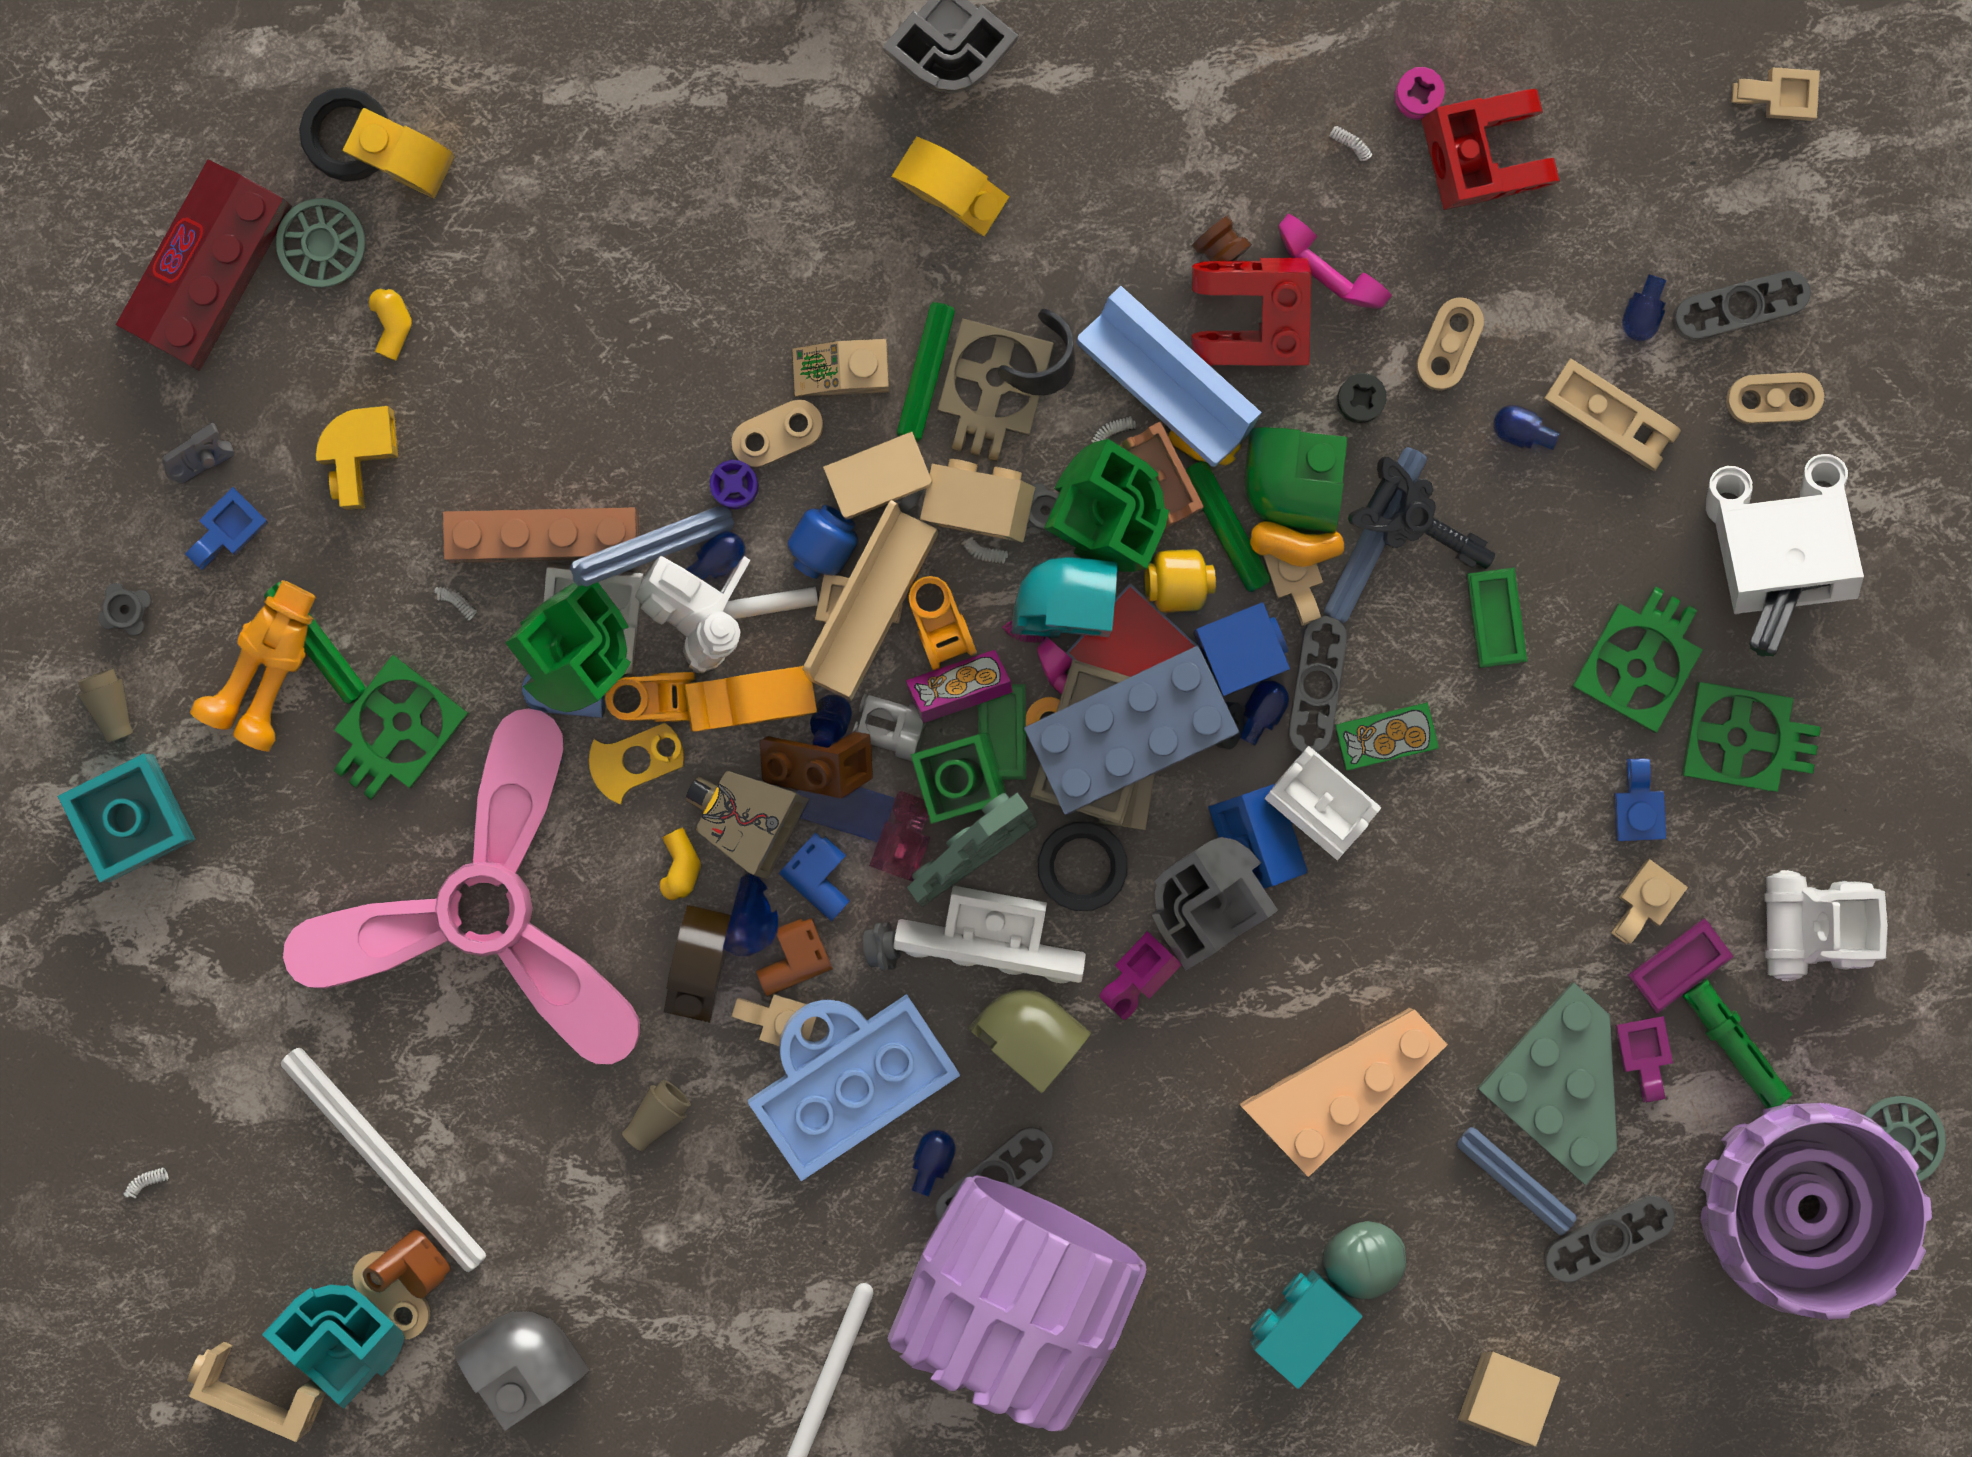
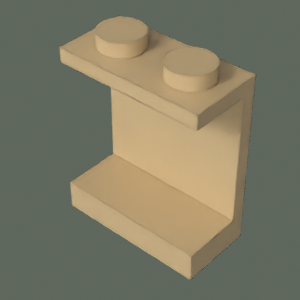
(288, 1424)

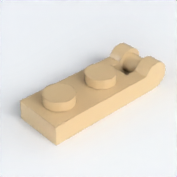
(1610, 413)

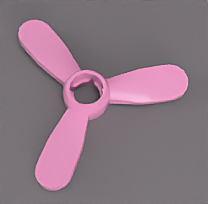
(509, 810)

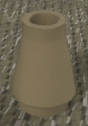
(106, 702)
(658, 1113)

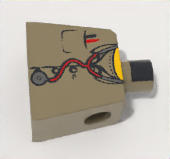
(746, 819)

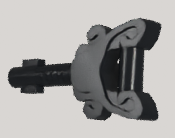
(1414, 516)

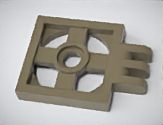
(983, 421)

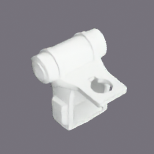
(694, 608)
(1822, 925)

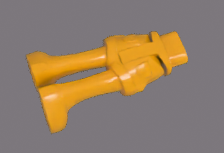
(270, 639)

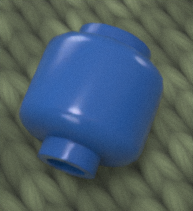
(822, 542)

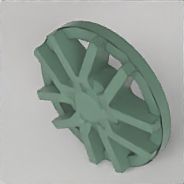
(320, 242)
(1906, 1132)

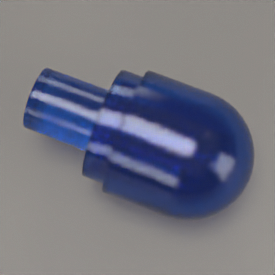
(1645, 310)
(1523, 428)
(718, 556)
(1264, 709)
(830, 720)
(932, 1159)

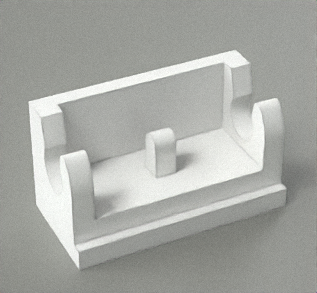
(1322, 803)

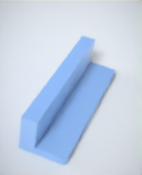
(1168, 378)

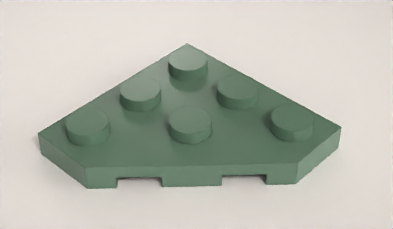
(1002, 825)
(1562, 1084)

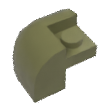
(1030, 1034)

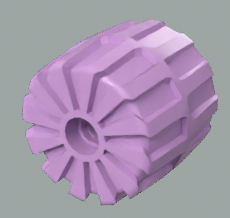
(1866, 1222)
(1016, 1303)

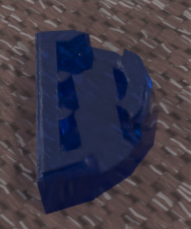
(751, 921)

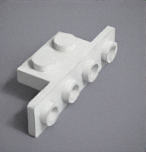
(992, 933)

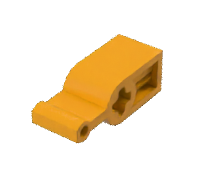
(749, 699)

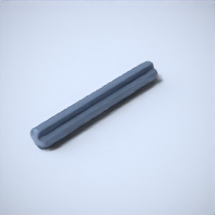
(651, 546)
(1368, 549)

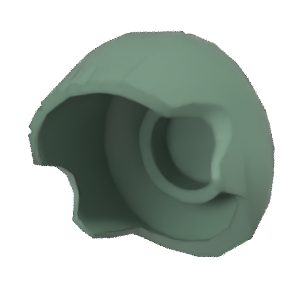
(1365, 1260)

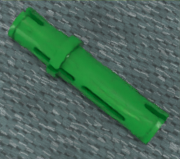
(1744, 1054)

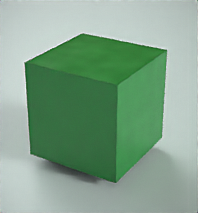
(958, 777)

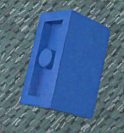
(1263, 831)

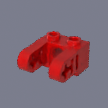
(1463, 155)
(1286, 311)

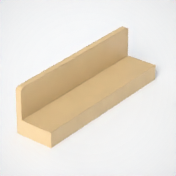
(869, 602)

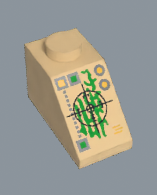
(841, 368)

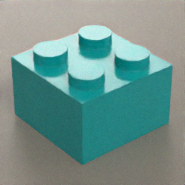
(126, 817)
(1303, 1327)

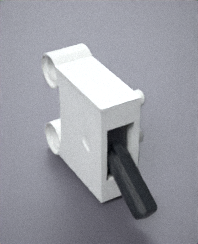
(1786, 548)

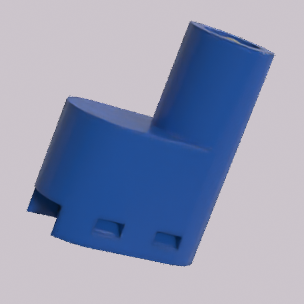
(809, 871)

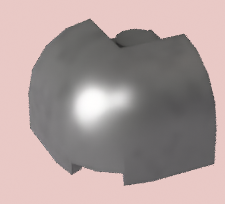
(950, 44)
(1209, 900)
(519, 1364)

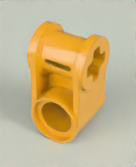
(941, 625)
(655, 697)

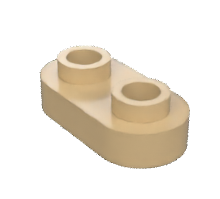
(1450, 345)
(1773, 398)
(778, 437)
(393, 1298)

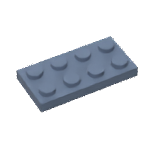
(1131, 730)

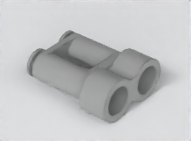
(908, 730)

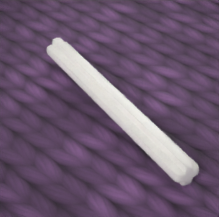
(383, 1159)

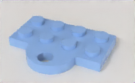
(848, 1080)

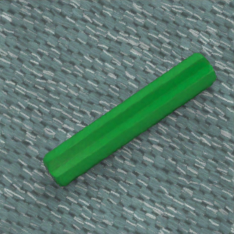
(926, 370)
(1228, 527)
(329, 660)

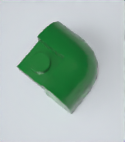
(1295, 478)
(1109, 507)
(572, 647)

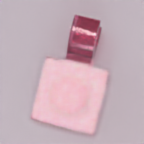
(902, 844)

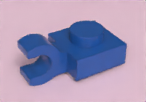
(230, 524)
(1639, 811)

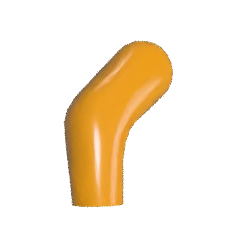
(1293, 546)

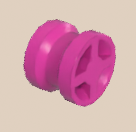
(1413, 105)

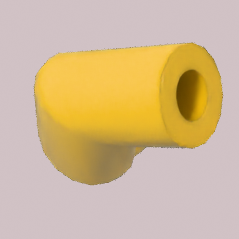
(394, 319)

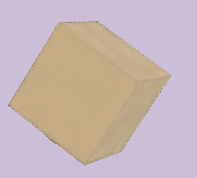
(1509, 1398)

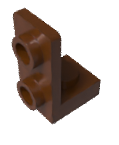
(815, 768)

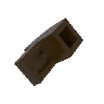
(697, 964)

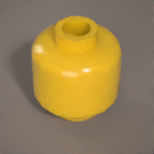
(1179, 581)

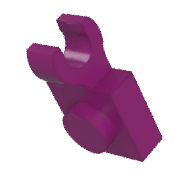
(1144, 971)
(1645, 1048)

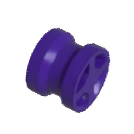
(732, 474)

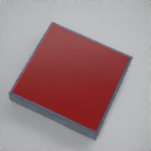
(1138, 638)

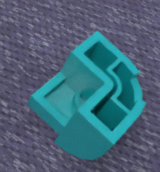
(1066, 598)
(336, 1339)

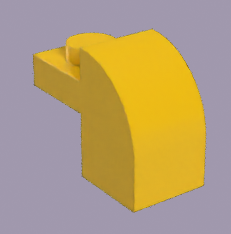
(399, 152)
(951, 185)
(355, 438)

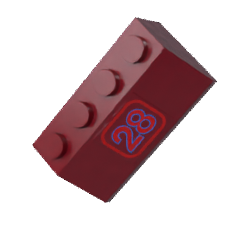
(204, 264)

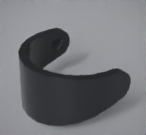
(1054, 378)

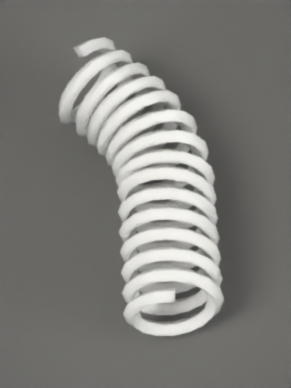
(1357, 148)
(1116, 427)
(996, 555)
(445, 593)
(144, 1183)

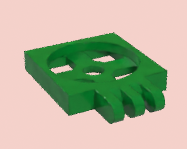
(1659, 627)
(1783, 744)
(373, 758)

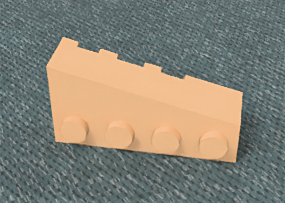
(1341, 1091)

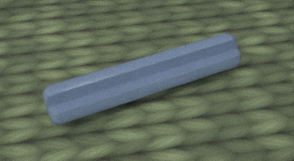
(1516, 1181)

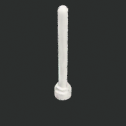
(831, 1371)

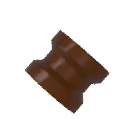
(1221, 242)

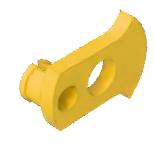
(608, 766)

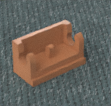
(1178, 491)

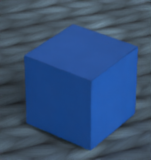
(1243, 649)

